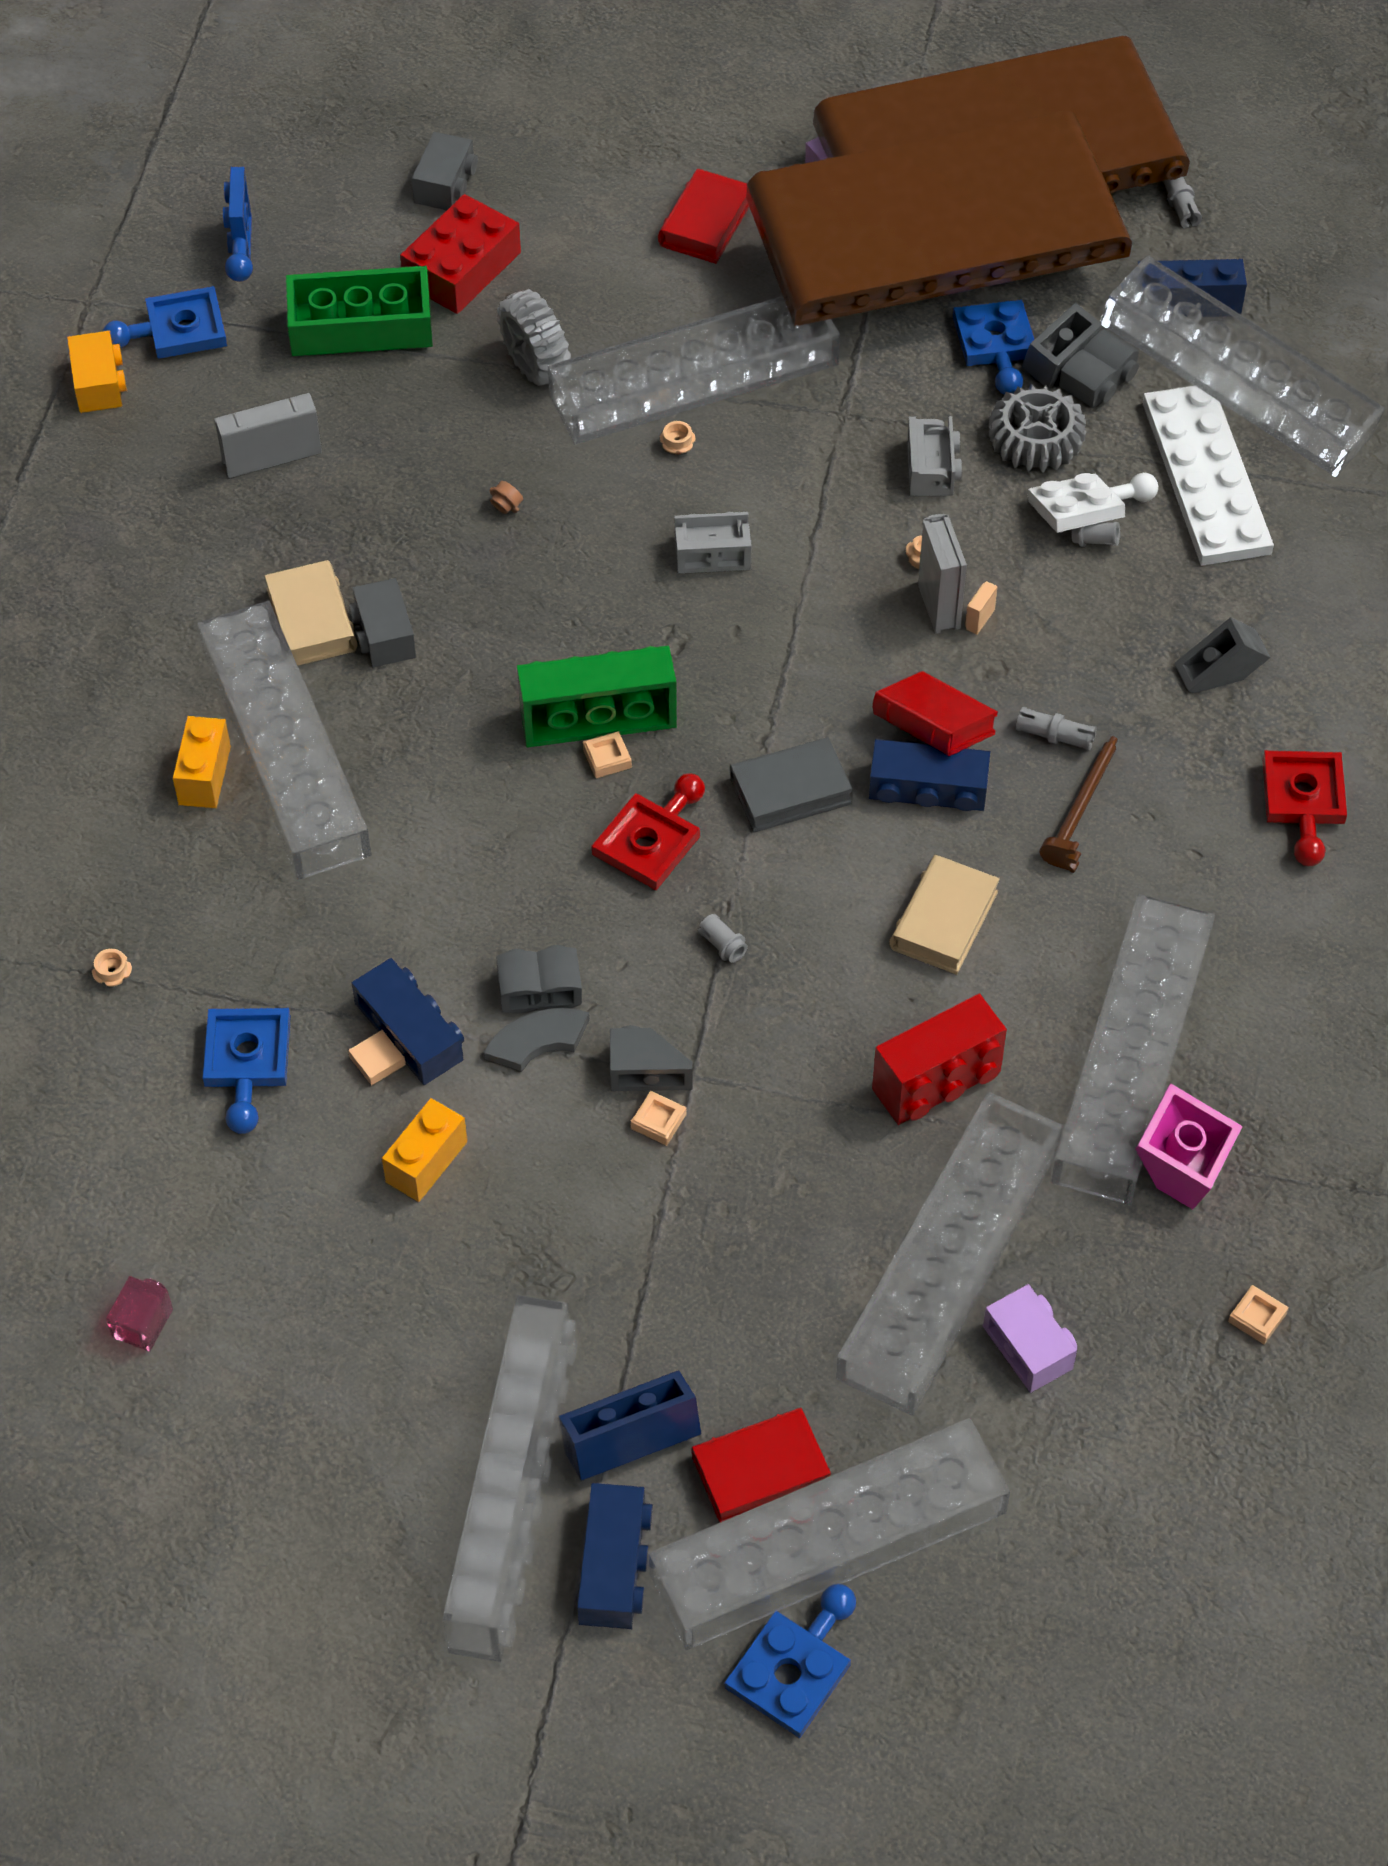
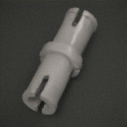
(1182, 199)
(1056, 728)

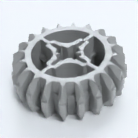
(532, 334)
(1037, 438)

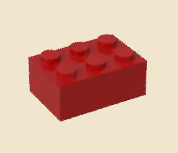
(464, 251)
(939, 1059)

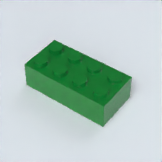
(359, 311)
(597, 696)

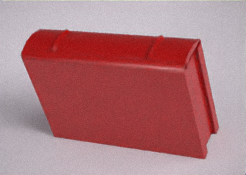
(705, 216)
(935, 713)
(759, 1463)

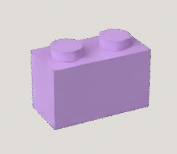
(1030, 1337)

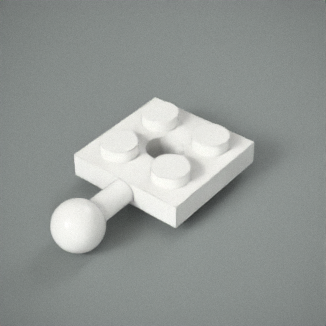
(1088, 499)

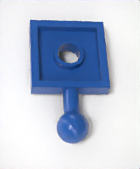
(239, 220)
(168, 335)
(984, 348)
(262, 1067)
(788, 1643)

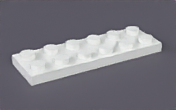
(1207, 475)

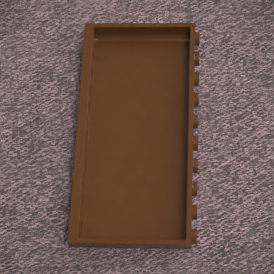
(1095, 80)
(935, 217)

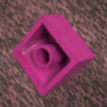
(1186, 1146)

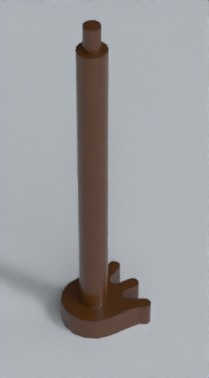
(1059, 850)

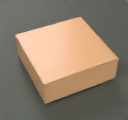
(981, 607)
(607, 754)
(376, 1057)
(658, 1118)
(1258, 1314)

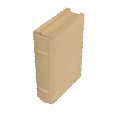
(311, 612)
(944, 914)

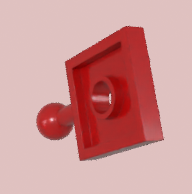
(1289, 805)
(643, 819)

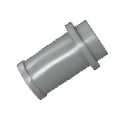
(1097, 533)
(730, 945)

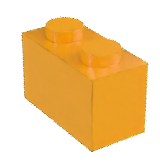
(95, 371)
(201, 762)
(424, 1149)

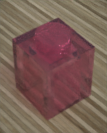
(140, 1312)

